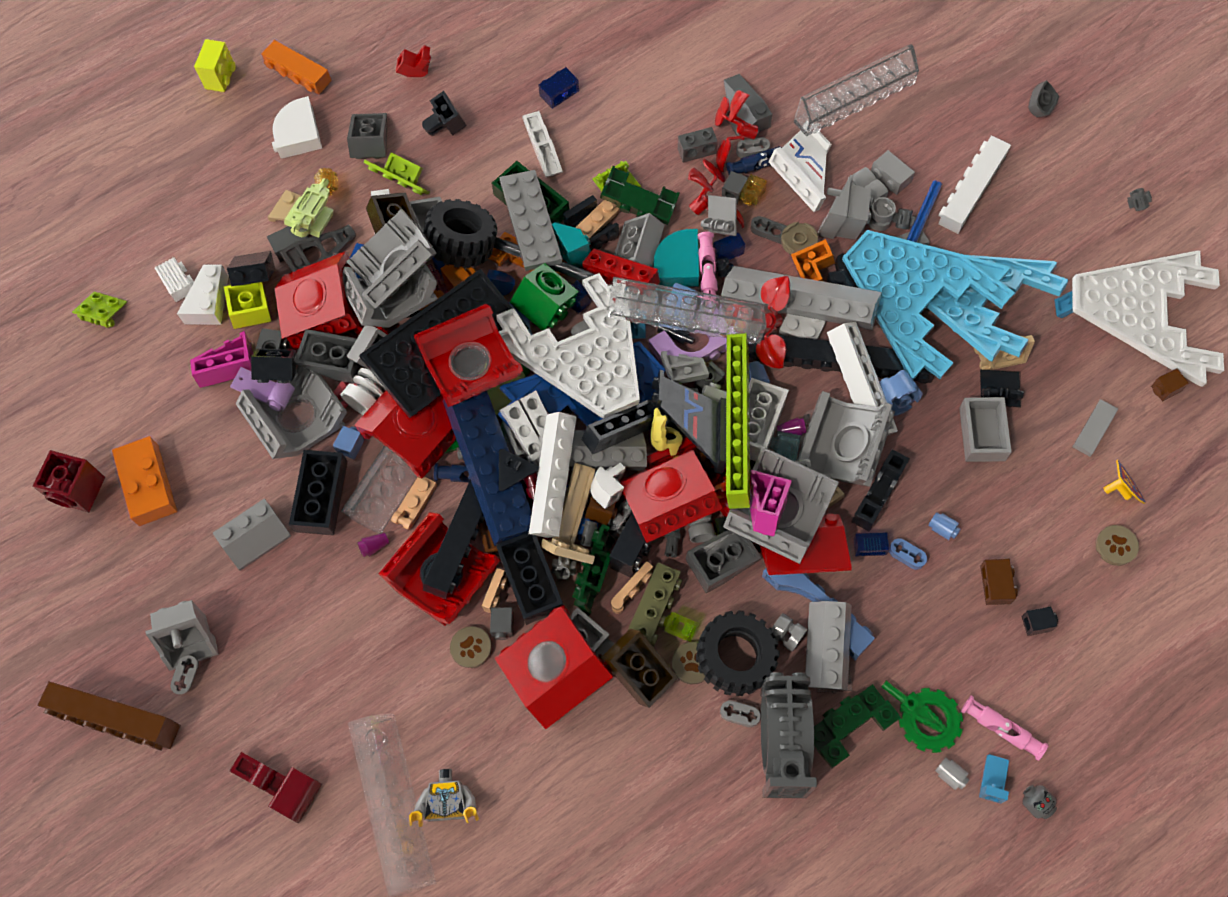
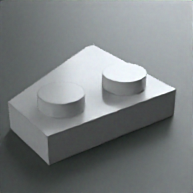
(684, 368)

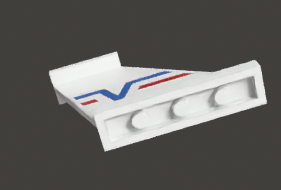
(803, 166)

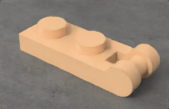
(414, 502)
(631, 588)

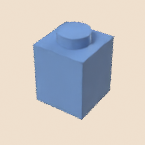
(349, 442)

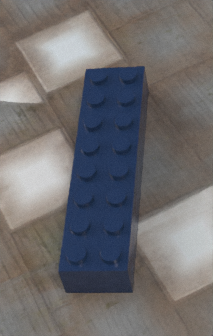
(479, 442)

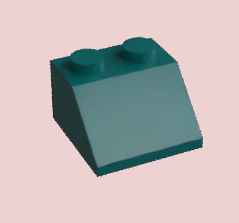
(571, 244)

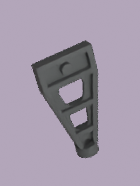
(294, 253)

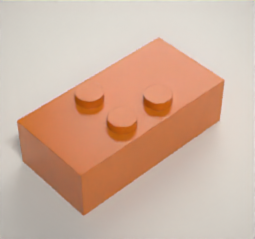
(144, 481)

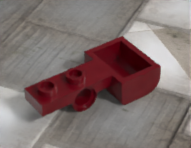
(290, 792)

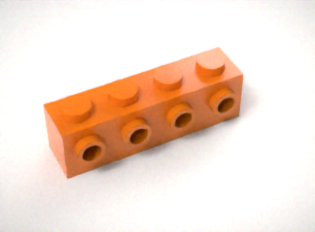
(296, 67)

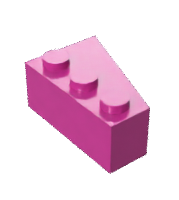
(222, 363)
(767, 501)

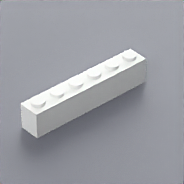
(974, 184)
(857, 367)
(552, 475)

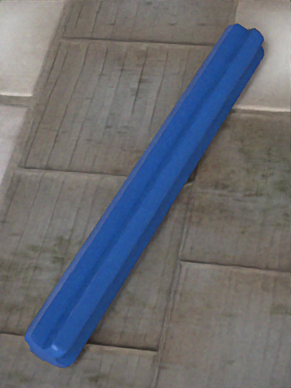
(924, 211)

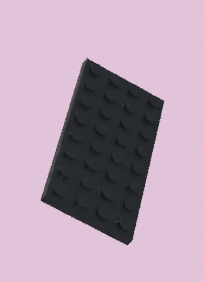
(397, 357)

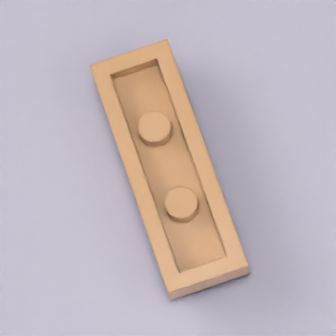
(598, 218)

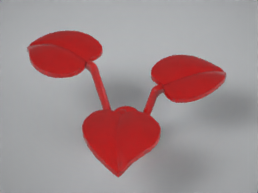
(744, 129)
(701, 201)
(773, 348)

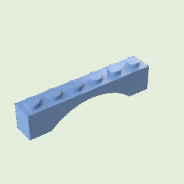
(800, 584)

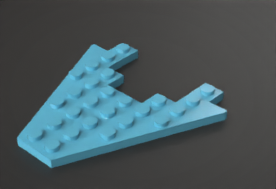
(909, 280)
(976, 323)

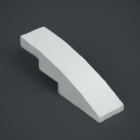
(542, 144)

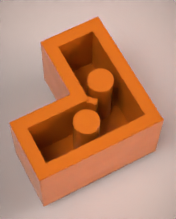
(812, 259)

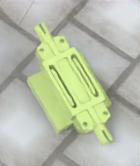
(309, 211)

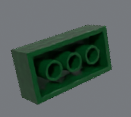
(555, 203)

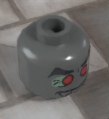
(1039, 801)

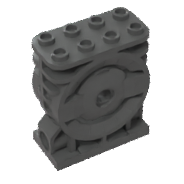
(787, 736)

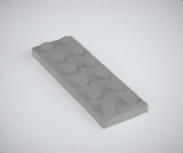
(530, 220)

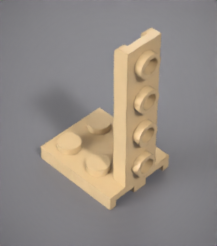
(1005, 359)
(571, 517)

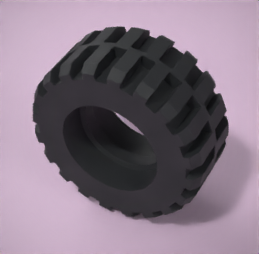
(477, 230)
(748, 629)

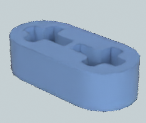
(909, 552)

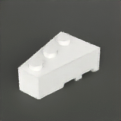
(206, 297)

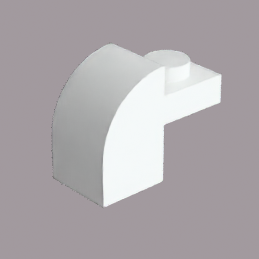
(606, 485)

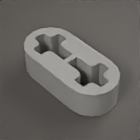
(752, 146)
(179, 672)
(738, 719)

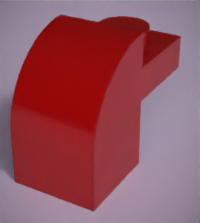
(414, 64)

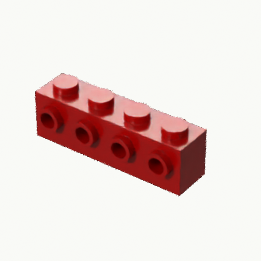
(614, 266)

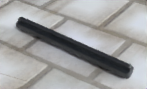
(564, 268)

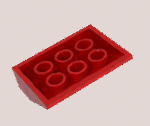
(825, 553)

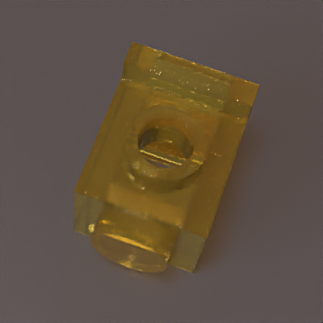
(753, 190)

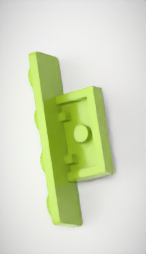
(402, 170)

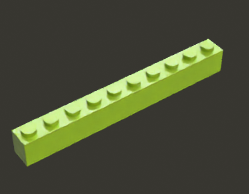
(737, 422)

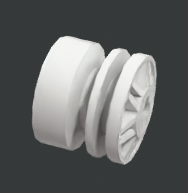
(365, 393)

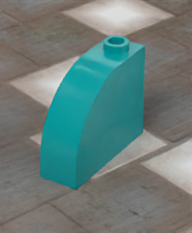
(678, 259)

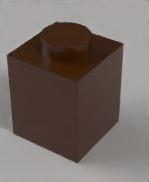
(1169, 384)

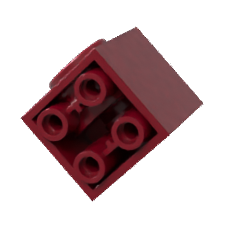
(69, 481)

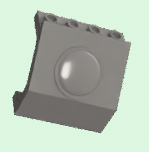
(391, 258)
(407, 300)
(846, 439)
(804, 510)

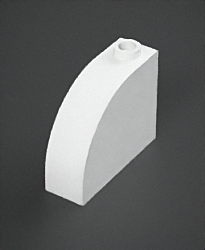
(296, 129)

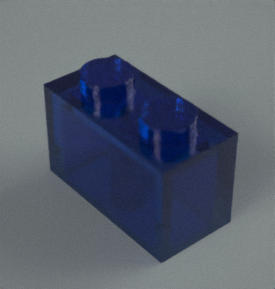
(558, 87)

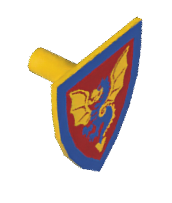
(1124, 485)

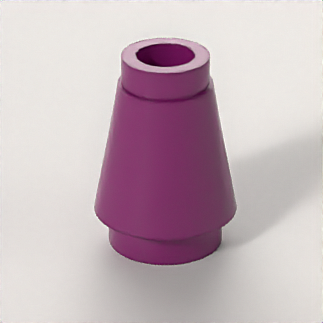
(793, 426)
(372, 544)

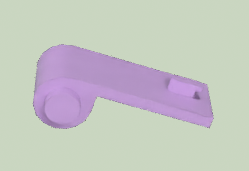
(272, 393)

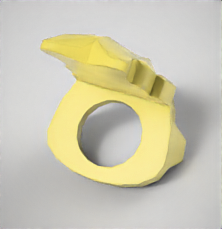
(659, 432)

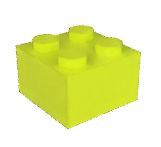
(215, 65)
(247, 304)

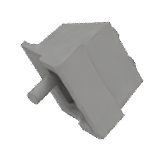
(848, 212)
(181, 632)

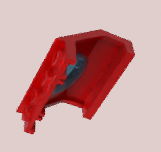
(413, 561)

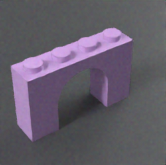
(663, 342)

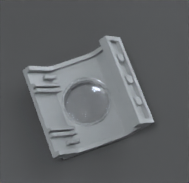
(305, 421)

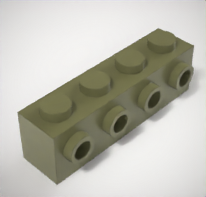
(656, 601)

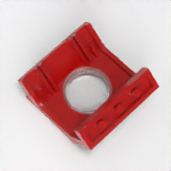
(467, 355)
(553, 667)

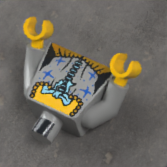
(444, 801)

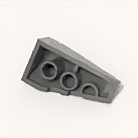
(754, 108)

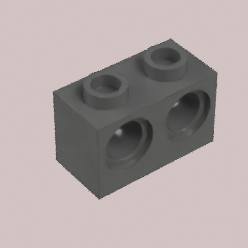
(697, 144)

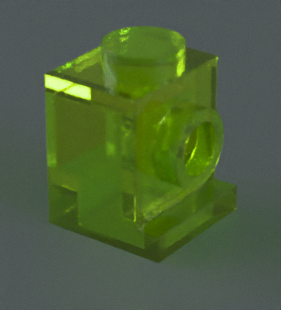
(671, 626)

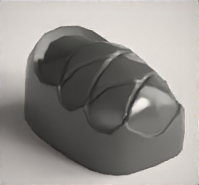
(1043, 99)

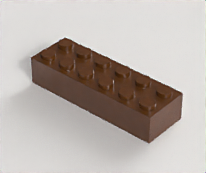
(108, 716)

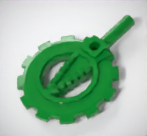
(916, 708)

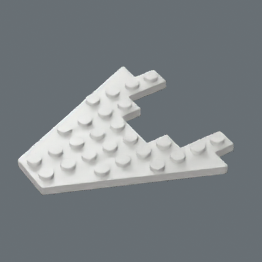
(1133, 307)
(589, 366)

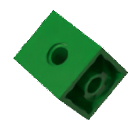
(544, 297)

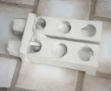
(527, 422)

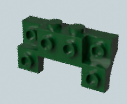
(636, 199)
(592, 575)
(849, 717)

